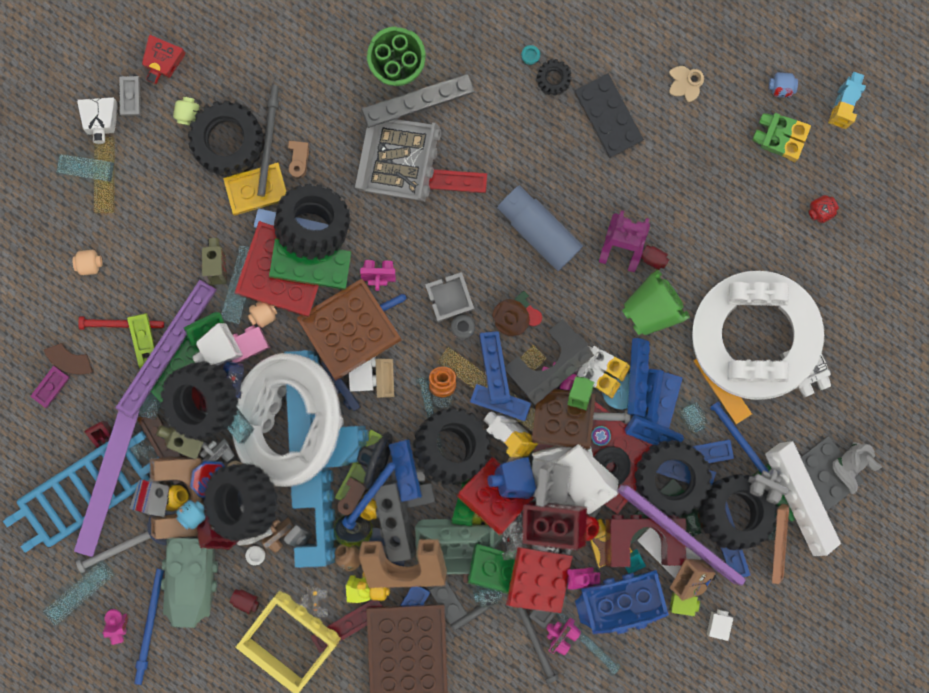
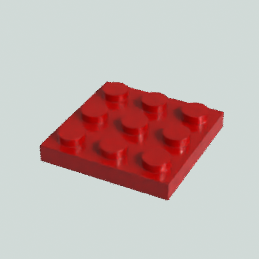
(487, 501)
(539, 580)

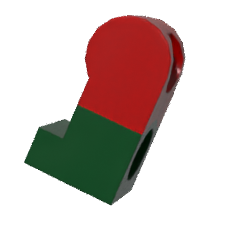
(534, 315)

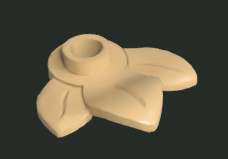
(684, 85)

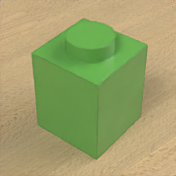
(581, 393)

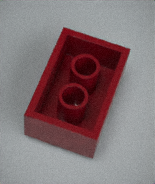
(555, 525)

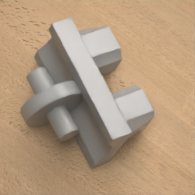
(769, 482)

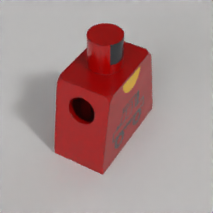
(161, 58)

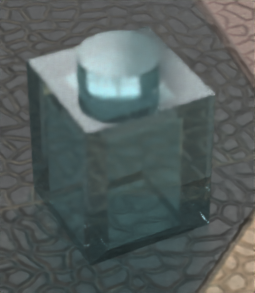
(693, 417)

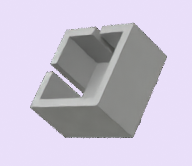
(449, 298)

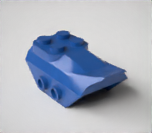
(622, 603)

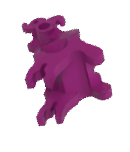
(625, 235)

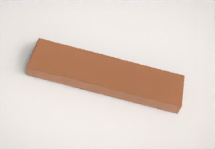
(780, 543)

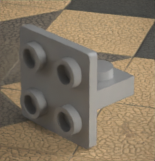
(550, 482)

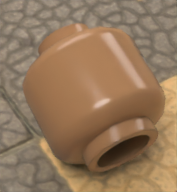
(347, 557)

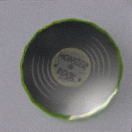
(361, 533)

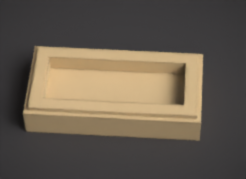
(384, 378)

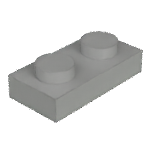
(130, 96)

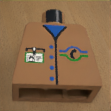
(692, 579)

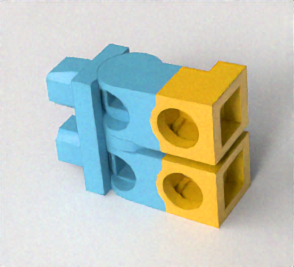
(849, 92)

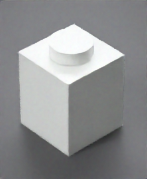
(720, 625)

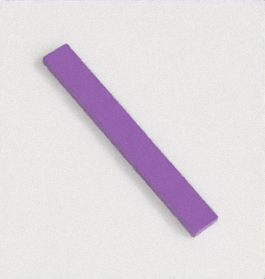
(165, 349)
(105, 484)
(681, 535)

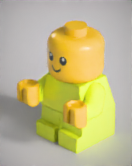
(358, 591)

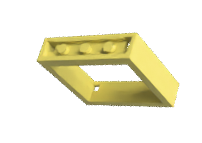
(273, 665)

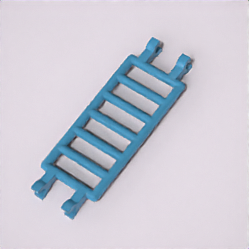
(71, 472)

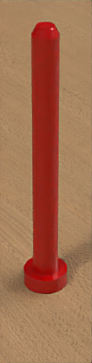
(83, 322)

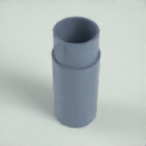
(539, 228)

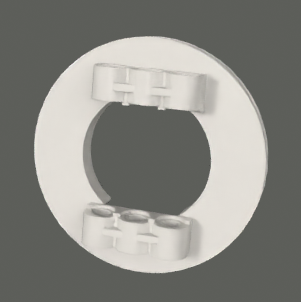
(758, 378)
(262, 399)

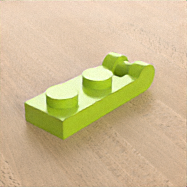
(141, 336)

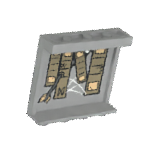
(398, 159)

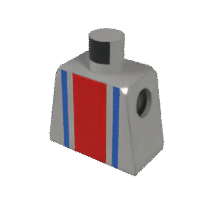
(150, 497)

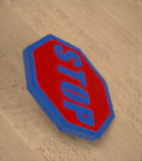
(202, 474)

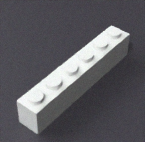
(803, 499)

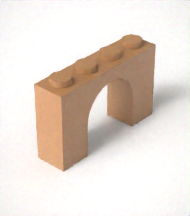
(173, 469)
(383, 573)

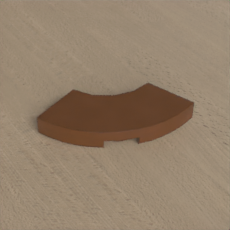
(68, 362)

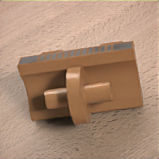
(278, 529)

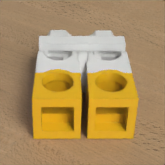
(601, 363)
(511, 433)

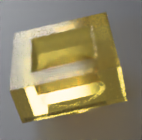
(533, 358)

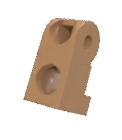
(299, 162)

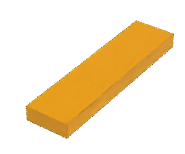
(733, 404)

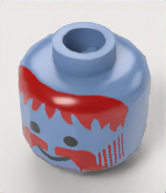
(783, 85)

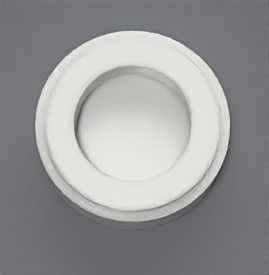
(255, 555)

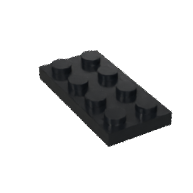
(609, 115)

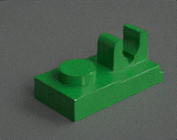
(202, 326)

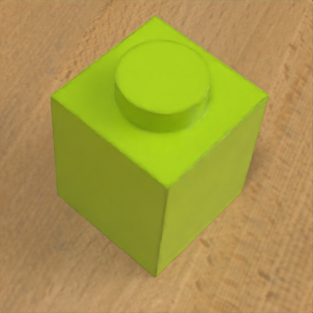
(684, 607)

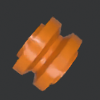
(442, 381)

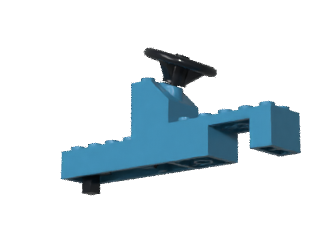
(317, 491)

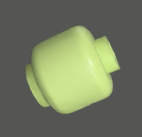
(185, 110)

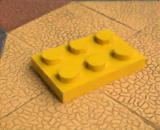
(243, 189)

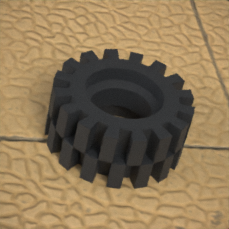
(554, 66)

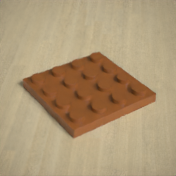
(349, 329)

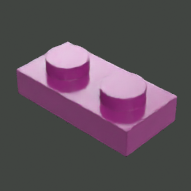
(50, 387)

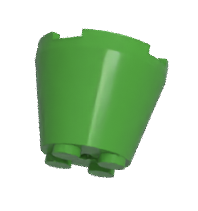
(396, 45)
(654, 306)

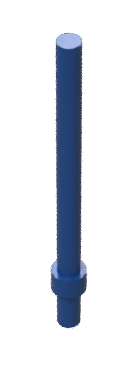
(142, 663)

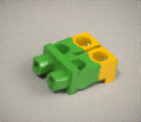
(783, 135)

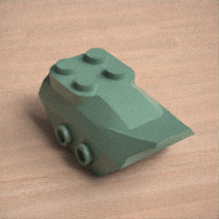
(456, 541)
(188, 581)

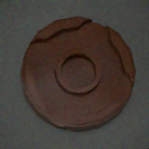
(511, 317)

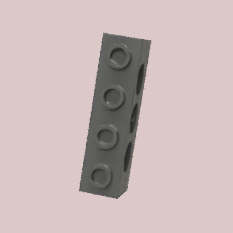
(402, 530)

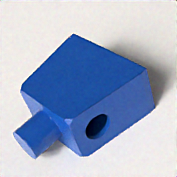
(514, 479)

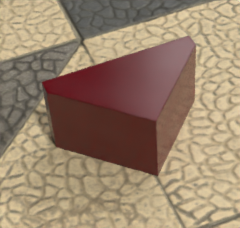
(99, 433)

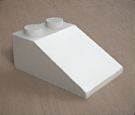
(588, 481)

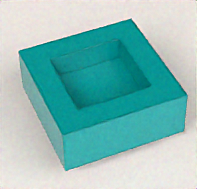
(636, 562)

